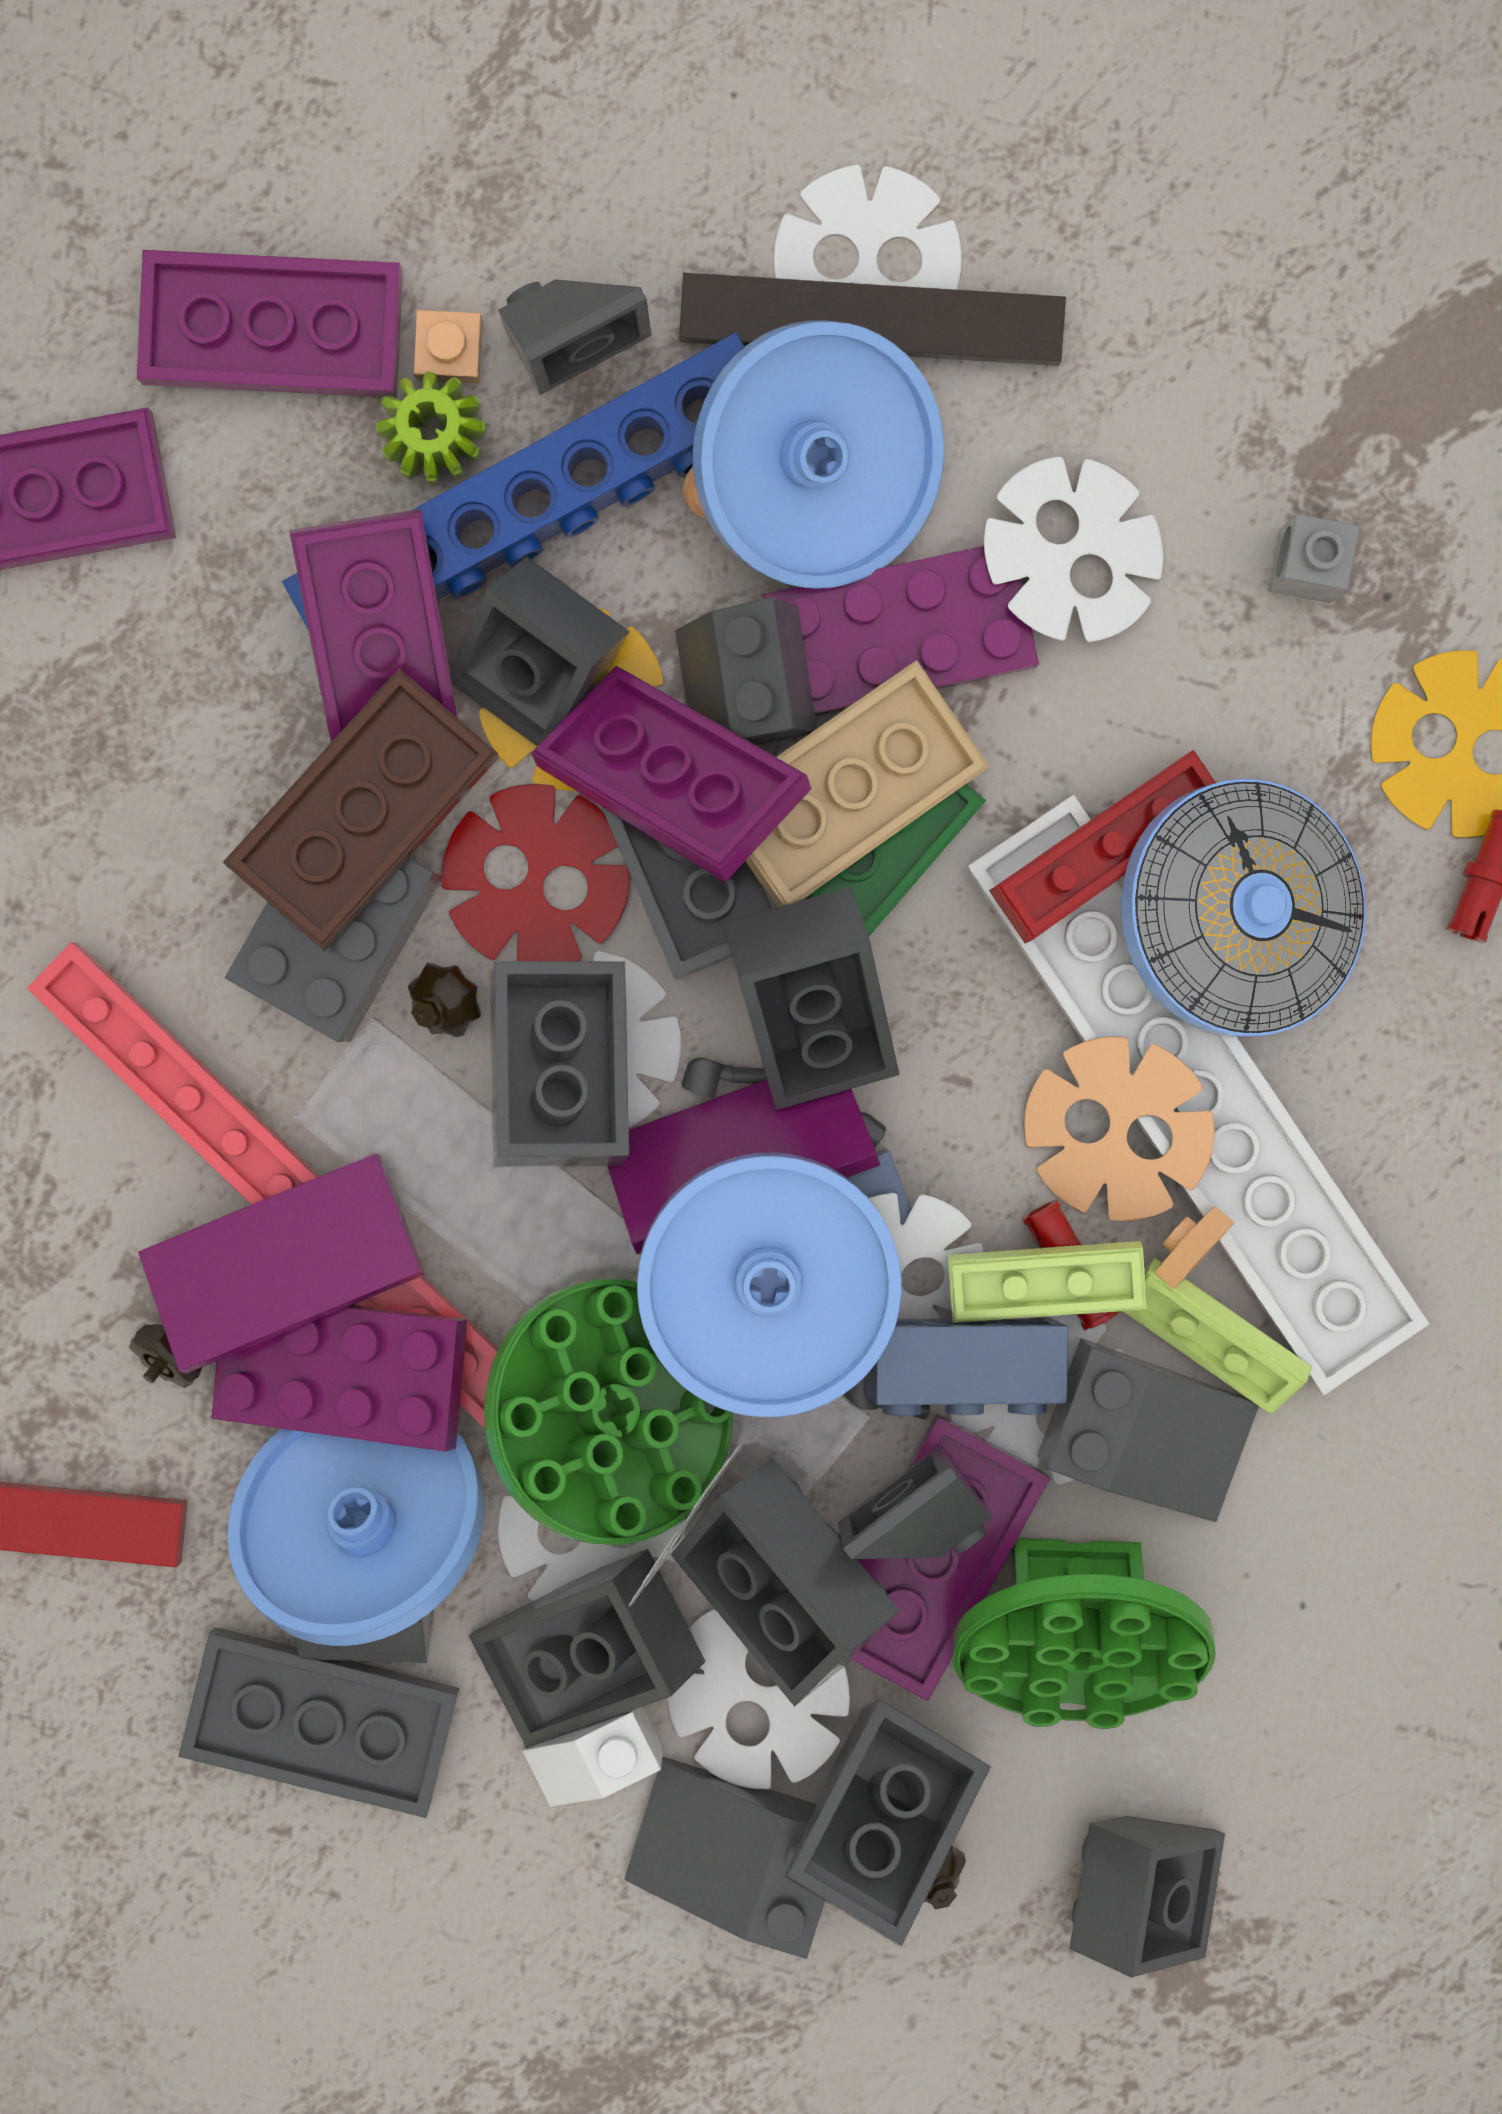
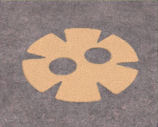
(1154, 1090)

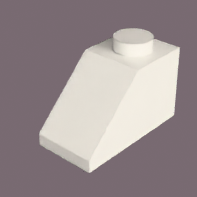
(596, 1759)

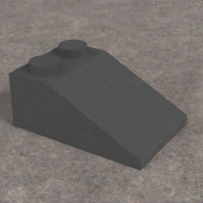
(1147, 1432)
(588, 1652)
(886, 1820)
(726, 1856)

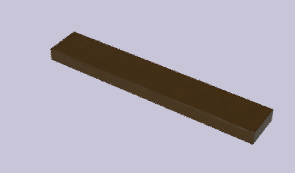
(913, 318)

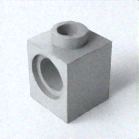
(1314, 558)

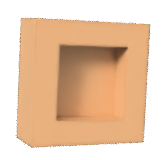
(448, 345)
(1191, 1244)

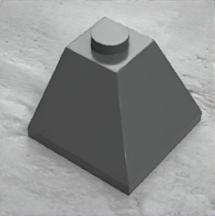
(572, 326)
(917, 1514)

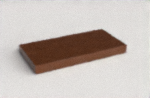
(361, 809)

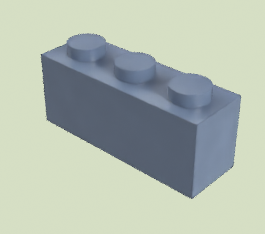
(971, 1366)

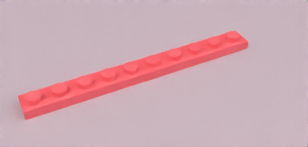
(216, 1121)

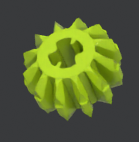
(426, 403)

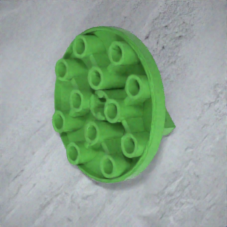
(594, 1423)
(1082, 1634)

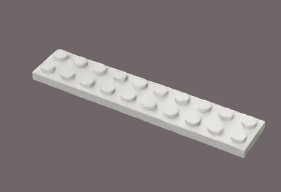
(1292, 1225)

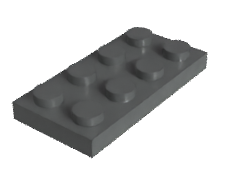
(319, 1722)

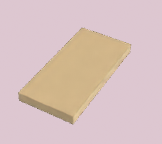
(868, 780)

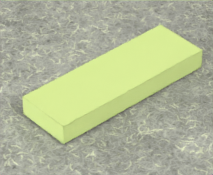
(1047, 1281)
(1221, 1341)

